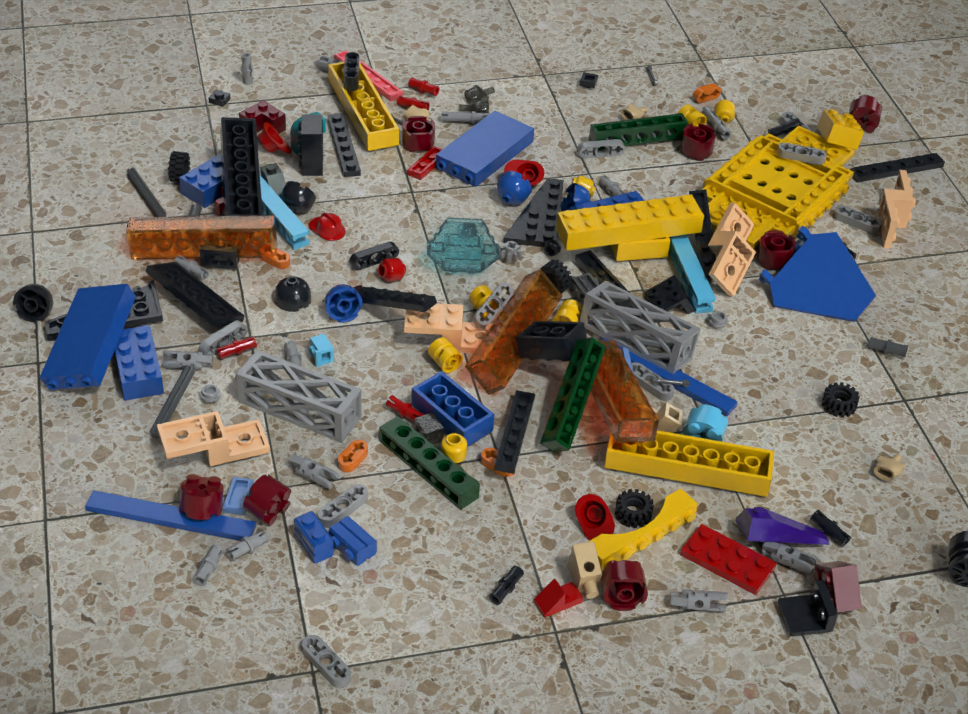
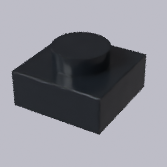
(589, 80)
(219, 98)

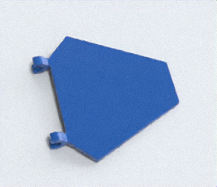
(821, 279)

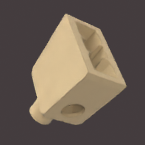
(585, 568)

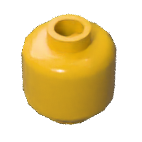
(725, 110)
(585, 182)
(455, 447)

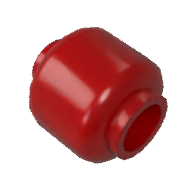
(391, 269)

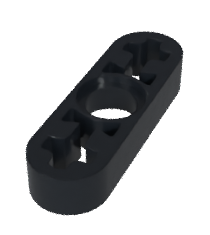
(363, 260)

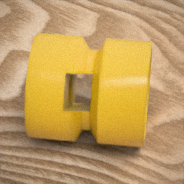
(692, 115)
(479, 296)
(569, 311)
(445, 355)

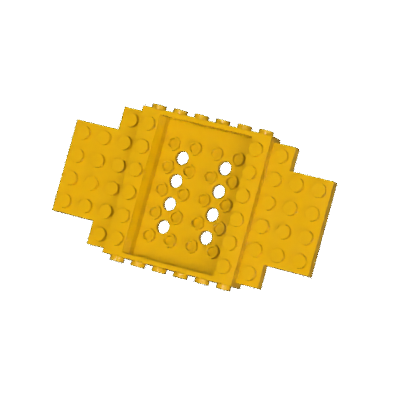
(771, 209)

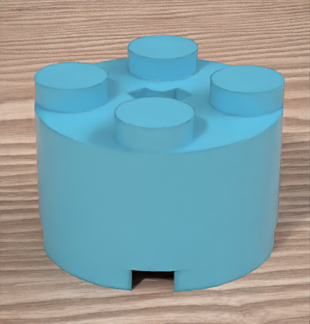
(706, 423)

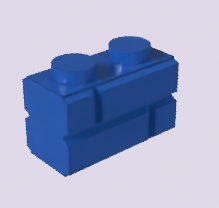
(313, 537)
(352, 541)

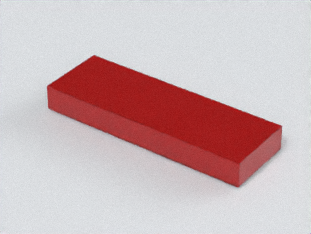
(424, 164)

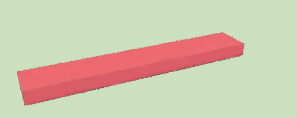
(381, 84)

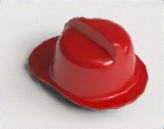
(272, 140)
(530, 170)
(328, 226)
(594, 516)

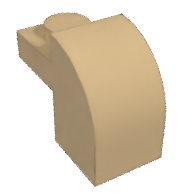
(669, 418)

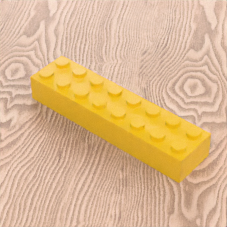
(365, 109)
(629, 222)
(695, 462)

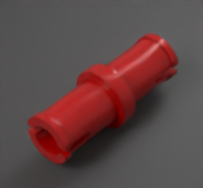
(423, 86)
(408, 102)
(236, 347)
(404, 409)

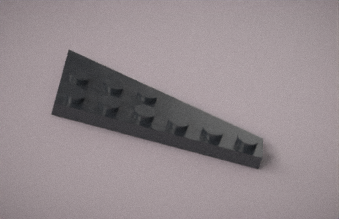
(539, 217)
(144, 310)

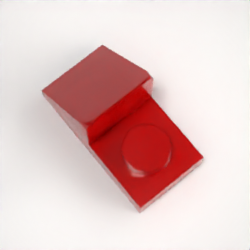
(557, 598)

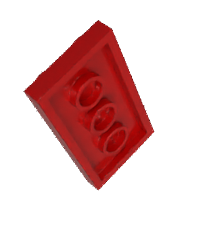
(728, 559)

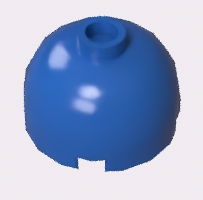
(513, 188)
(577, 196)
(343, 303)

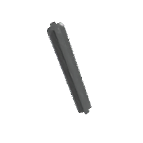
(146, 193)
(173, 399)

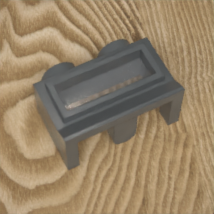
(584, 284)

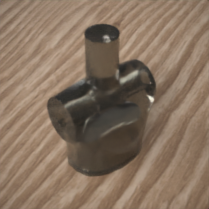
(477, 92)
(475, 105)

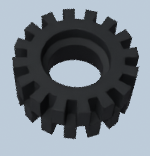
(178, 165)
(558, 275)
(842, 408)
(638, 500)

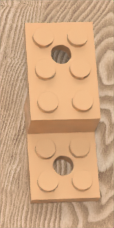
(895, 208)
(732, 249)
(448, 322)
(209, 435)

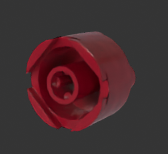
(866, 112)
(418, 134)
(698, 141)
(775, 249)
(201, 497)
(267, 499)
(624, 584)

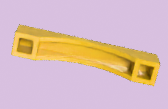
(676, 511)

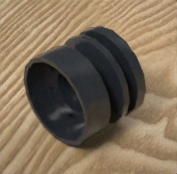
(959, 558)

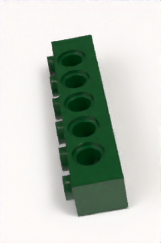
(640, 130)
(573, 395)
(429, 462)

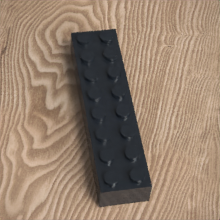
(240, 167)

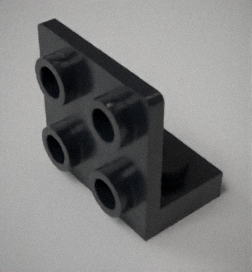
(219, 257)
(669, 295)
(810, 612)

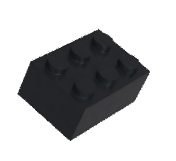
(311, 145)
(550, 340)

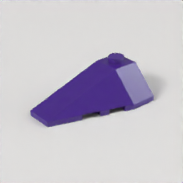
(768, 526)

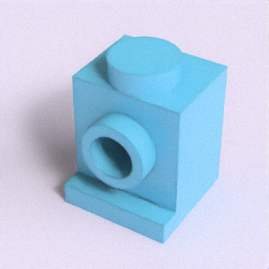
(321, 350)

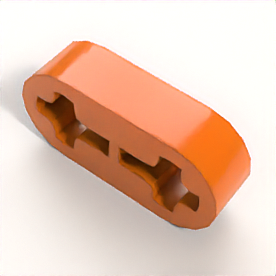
(706, 93)
(281, 261)
(350, 454)
(488, 459)

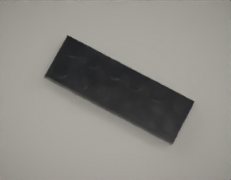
(194, 294)

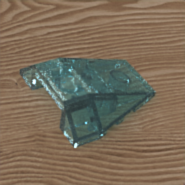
(463, 246)

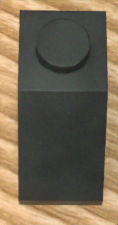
(274, 177)

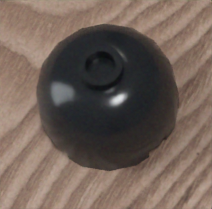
(297, 198)
(292, 294)
(33, 302)

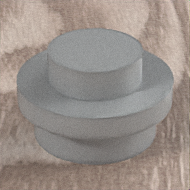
(718, 319)
(210, 393)

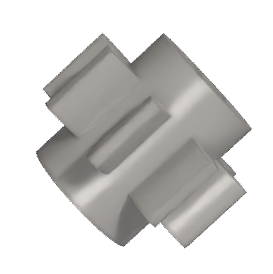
(510, 252)

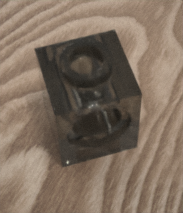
(430, 428)

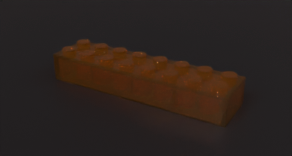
(184, 235)
(498, 353)
(622, 399)

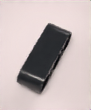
(351, 71)

